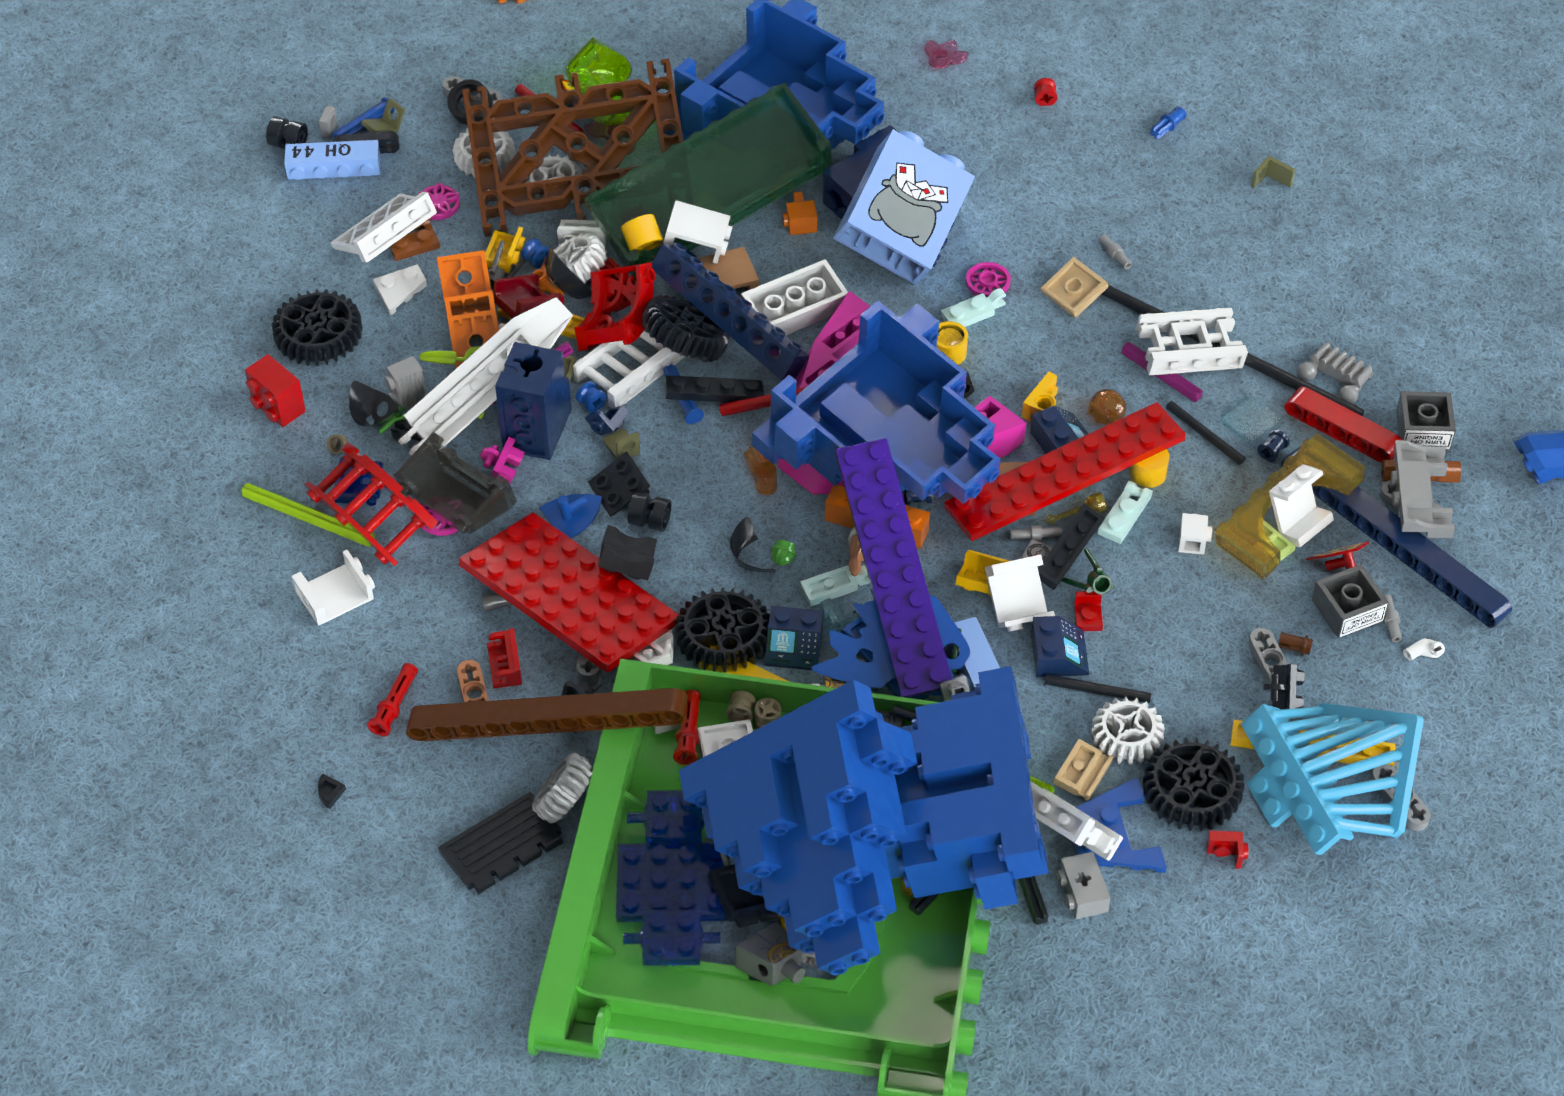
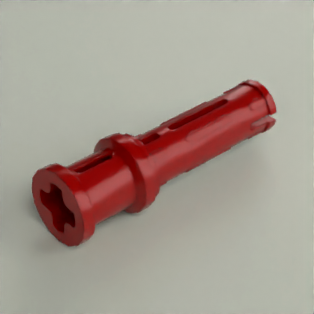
(389, 708)
(687, 736)

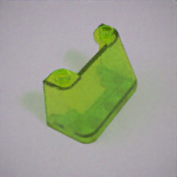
(597, 66)

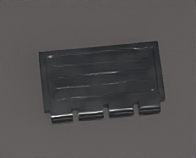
(498, 843)
(737, 903)

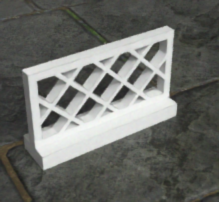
(386, 226)

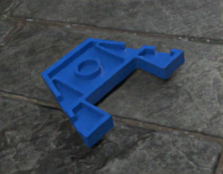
(1106, 811)

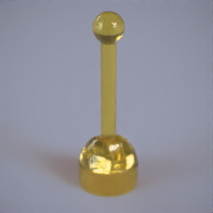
(1095, 501)

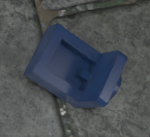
(609, 422)

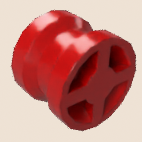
(1045, 92)

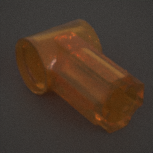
(762, 471)

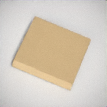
(1074, 287)

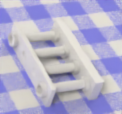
(634, 380)

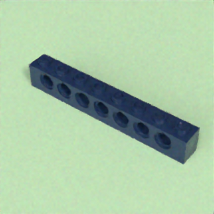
(732, 322)

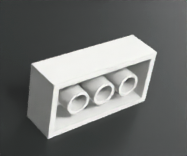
(799, 297)

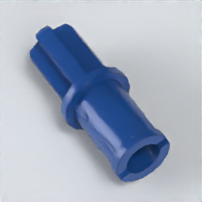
(1168, 122)

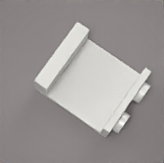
(699, 226)
(1296, 507)
(335, 591)
(1017, 592)

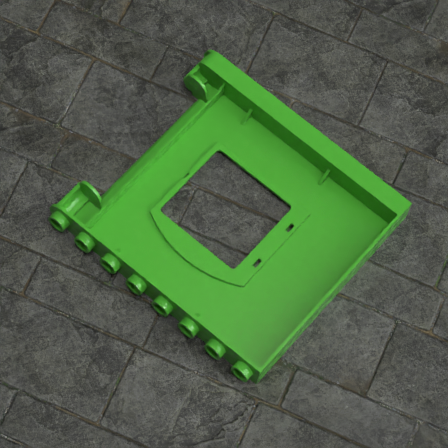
(876, 1020)

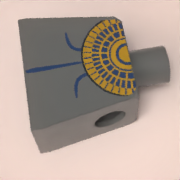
(769, 956)

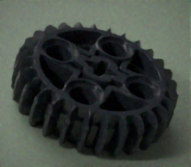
(317, 327)
(684, 329)
(728, 623)
(1195, 779)

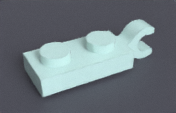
(975, 308)
(832, 584)

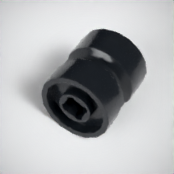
(283, 132)
(640, 511)

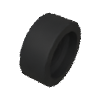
(456, 94)

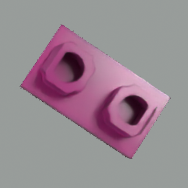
(509, 454)

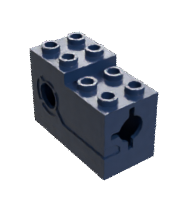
(844, 177)
(533, 399)

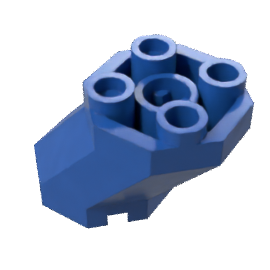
(1543, 454)

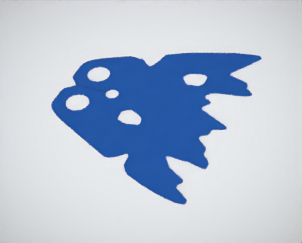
(880, 670)

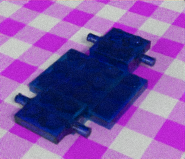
(668, 882)

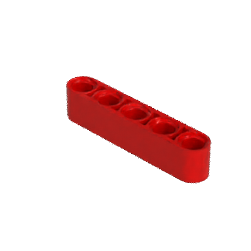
(1342, 424)

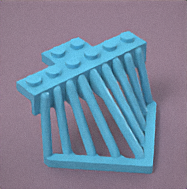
(1295, 777)

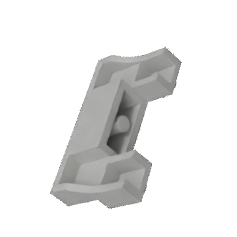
(1413, 489)

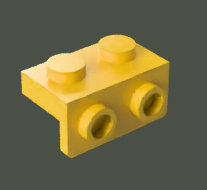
(510, 252)
(973, 573)

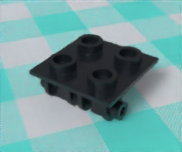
(619, 483)

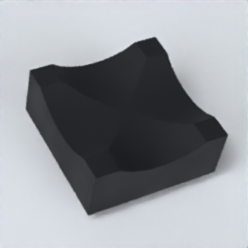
(627, 554)

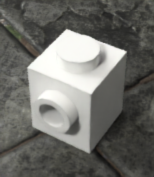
(1194, 533)

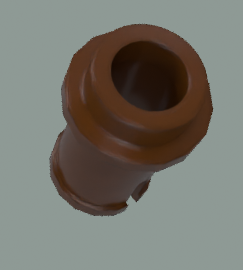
(1295, 643)

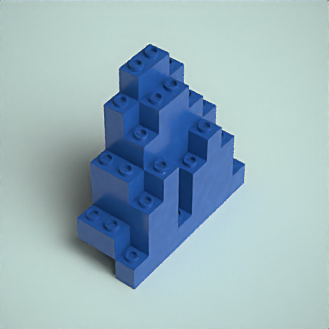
(779, 49)
(891, 389)
(969, 797)
(810, 819)

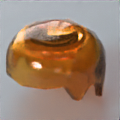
(1106, 406)

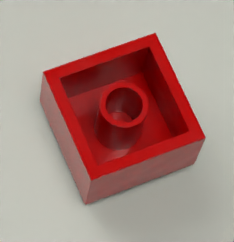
(275, 391)

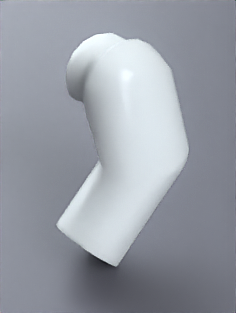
(1424, 647)

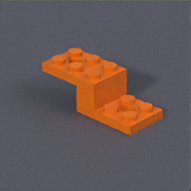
(470, 305)

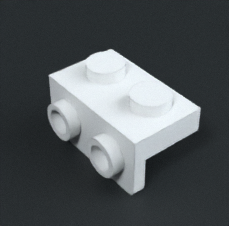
(575, 227)

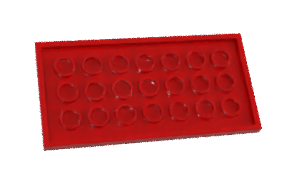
(568, 592)

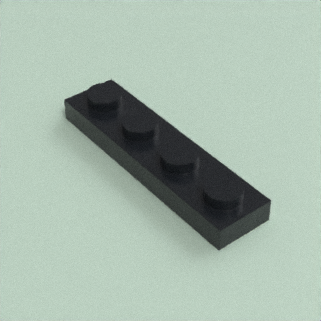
(711, 388)
(1069, 546)

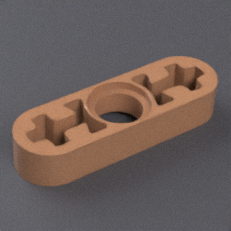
(476, 684)

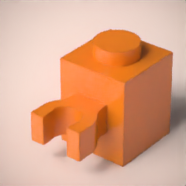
(800, 215)

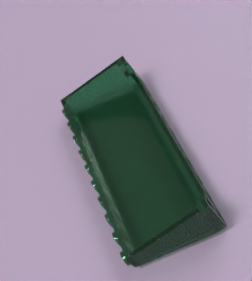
(724, 168)

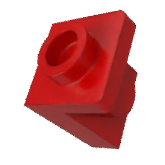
(1088, 611)
(1226, 843)

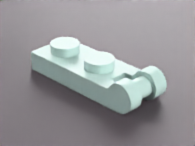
(1124, 512)

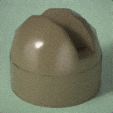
(334, 441)

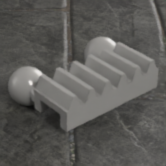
(1338, 367)

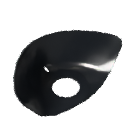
(564, 277)
(364, 403)
(742, 537)

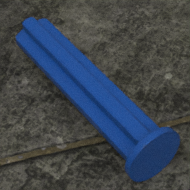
(355, 125)
(692, 412)

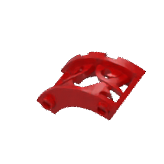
(598, 325)

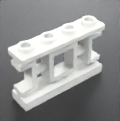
(1194, 356)
(1074, 823)

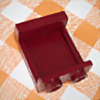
(520, 294)

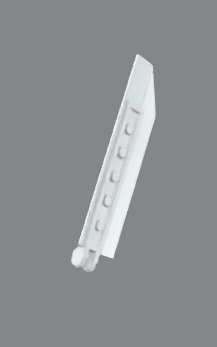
(472, 385)

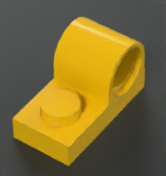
(1041, 397)

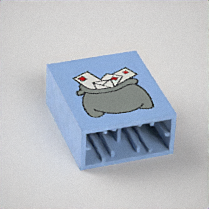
(904, 206)

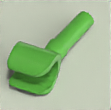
(388, 424)

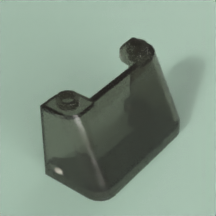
(454, 487)

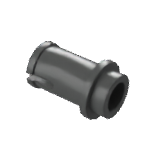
(494, 601)

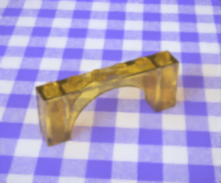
(1244, 532)

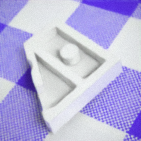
(399, 286)
(658, 651)

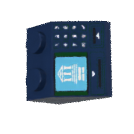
(1055, 428)
(794, 637)
(1058, 647)

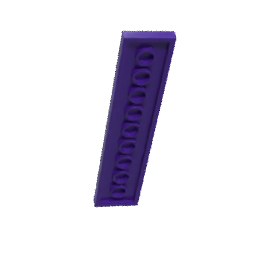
(893, 568)

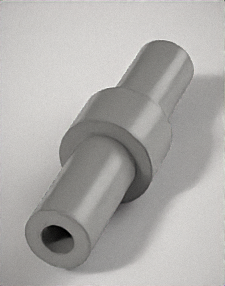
(1115, 251)
(1035, 533)
(1392, 620)

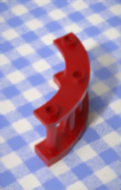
(379, 480)

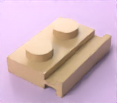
(1083, 770)

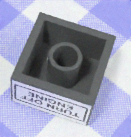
(1426, 418)
(1349, 601)

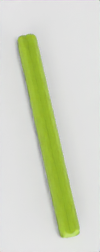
(302, 512)

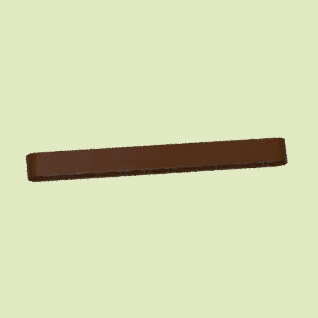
(547, 714)

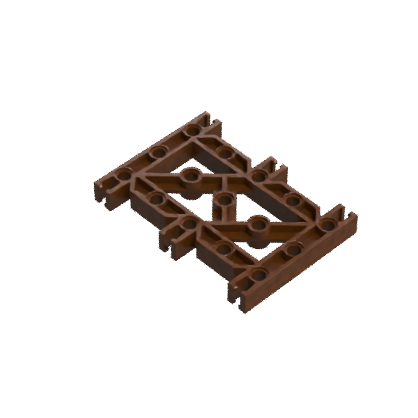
(553, 129)

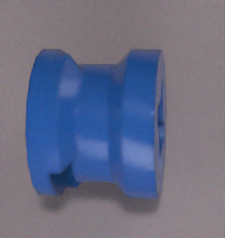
(534, 252)
(591, 397)

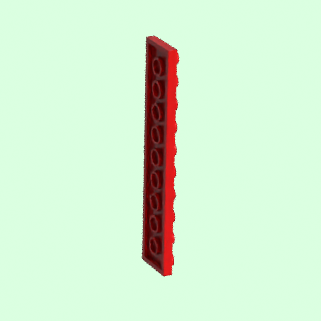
(1066, 471)

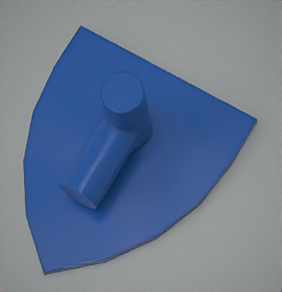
(572, 512)

